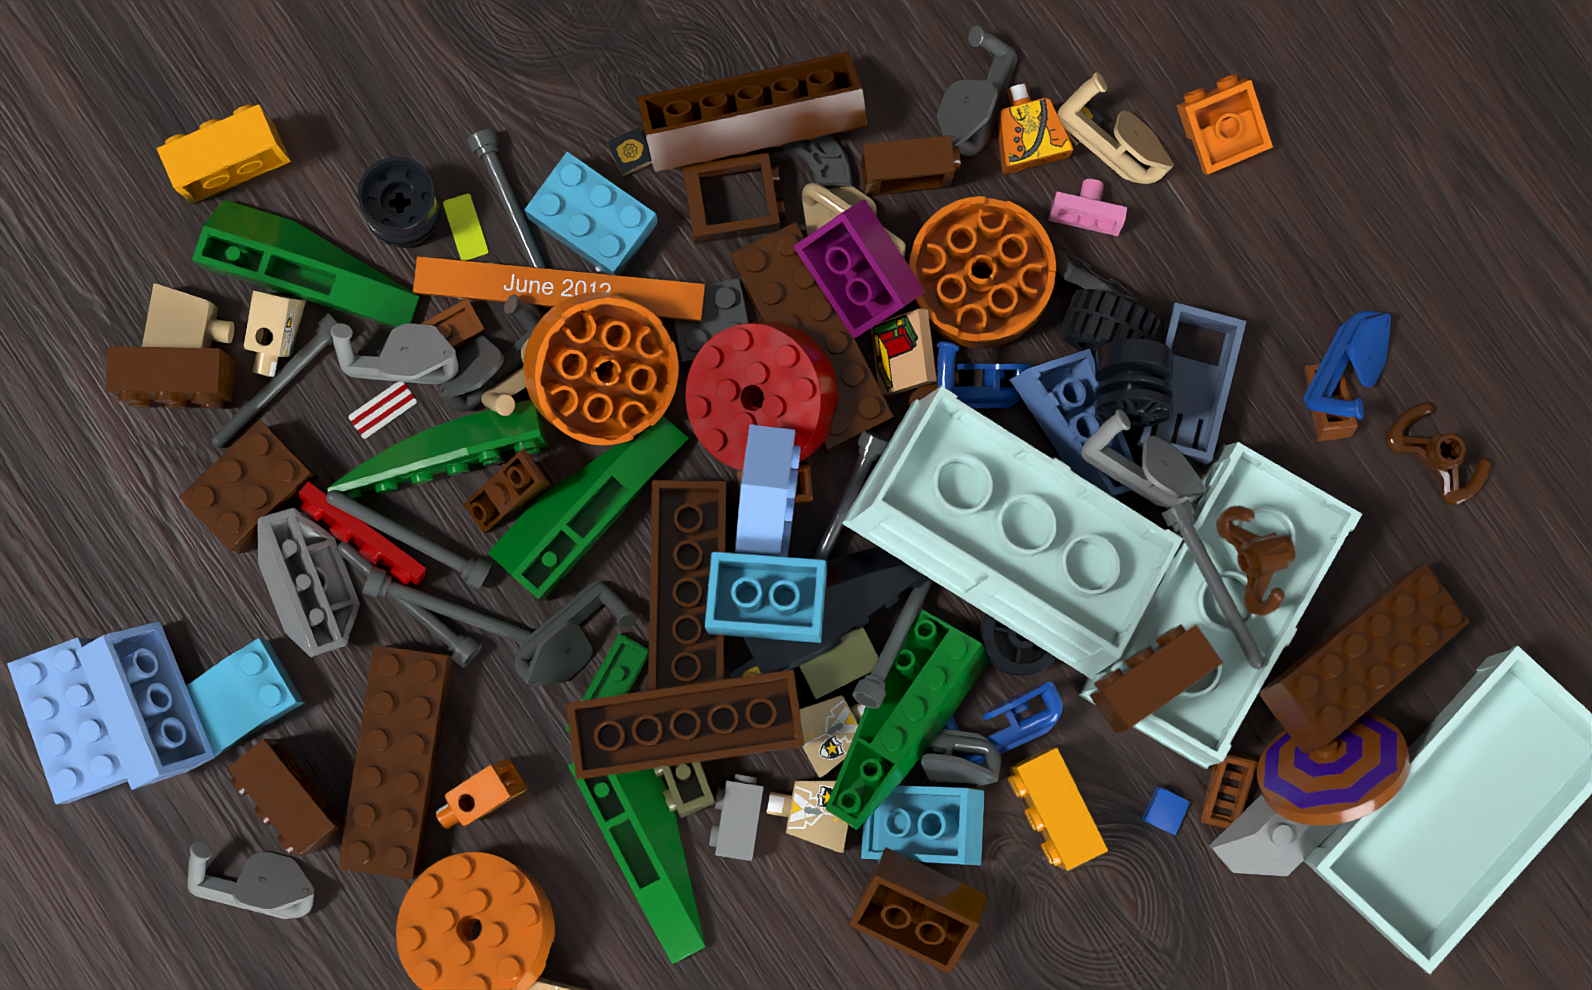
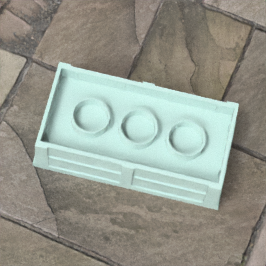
(1013, 532)
(1209, 712)
(1474, 811)

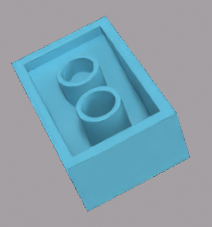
(243, 695)
(927, 825)

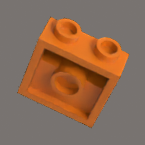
(1224, 123)

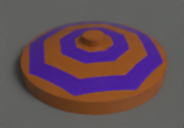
(1339, 780)

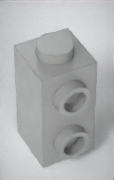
(739, 818)

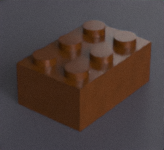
(171, 376)
(246, 483)
(1154, 676)
(286, 797)
(918, 910)

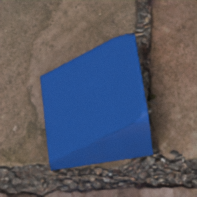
(1165, 810)

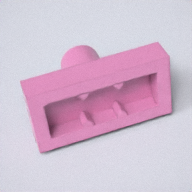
(1088, 210)

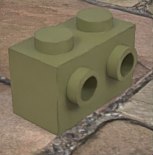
(841, 665)
(687, 788)

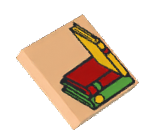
(903, 352)

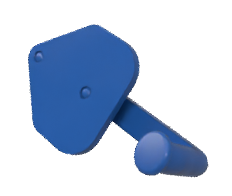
(1365, 343)
(990, 393)
(1019, 730)

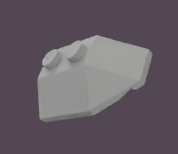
(306, 581)
(1267, 842)

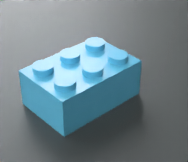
(591, 215)
(766, 597)

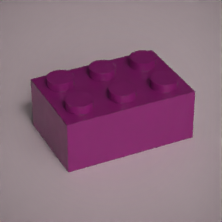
(859, 268)

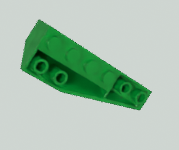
(298, 263)
(448, 448)
(582, 508)
(922, 693)
(649, 852)

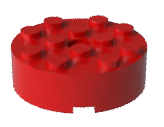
(754, 358)

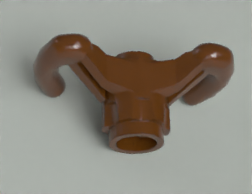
(1439, 455)
(1257, 558)

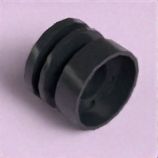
(398, 182)
(1135, 379)

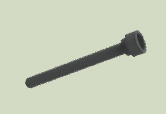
(485, 146)
(277, 383)
(870, 449)
(1181, 519)
(472, 570)
(381, 584)
(461, 647)
(871, 690)

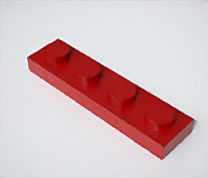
(373, 545)

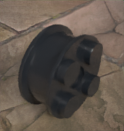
(1010, 653)

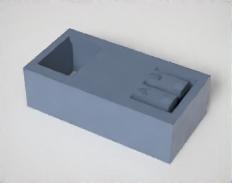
(1198, 387)

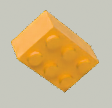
(223, 153)
(1056, 809)

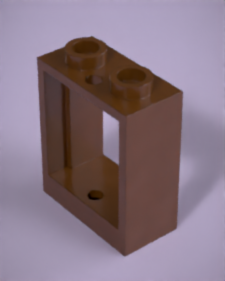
(909, 165)
(735, 229)

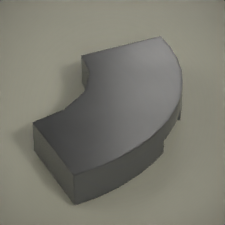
(825, 160)
(1079, 272)

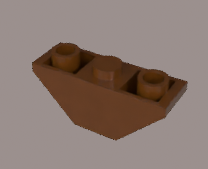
(507, 492)

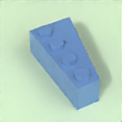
(1064, 406)

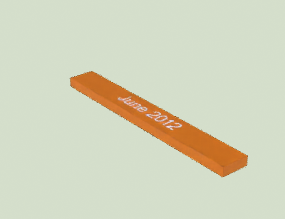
(552, 286)

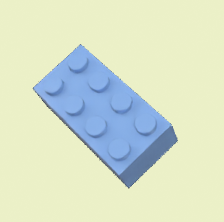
(767, 492)
(145, 704)
(66, 722)

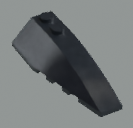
(853, 591)

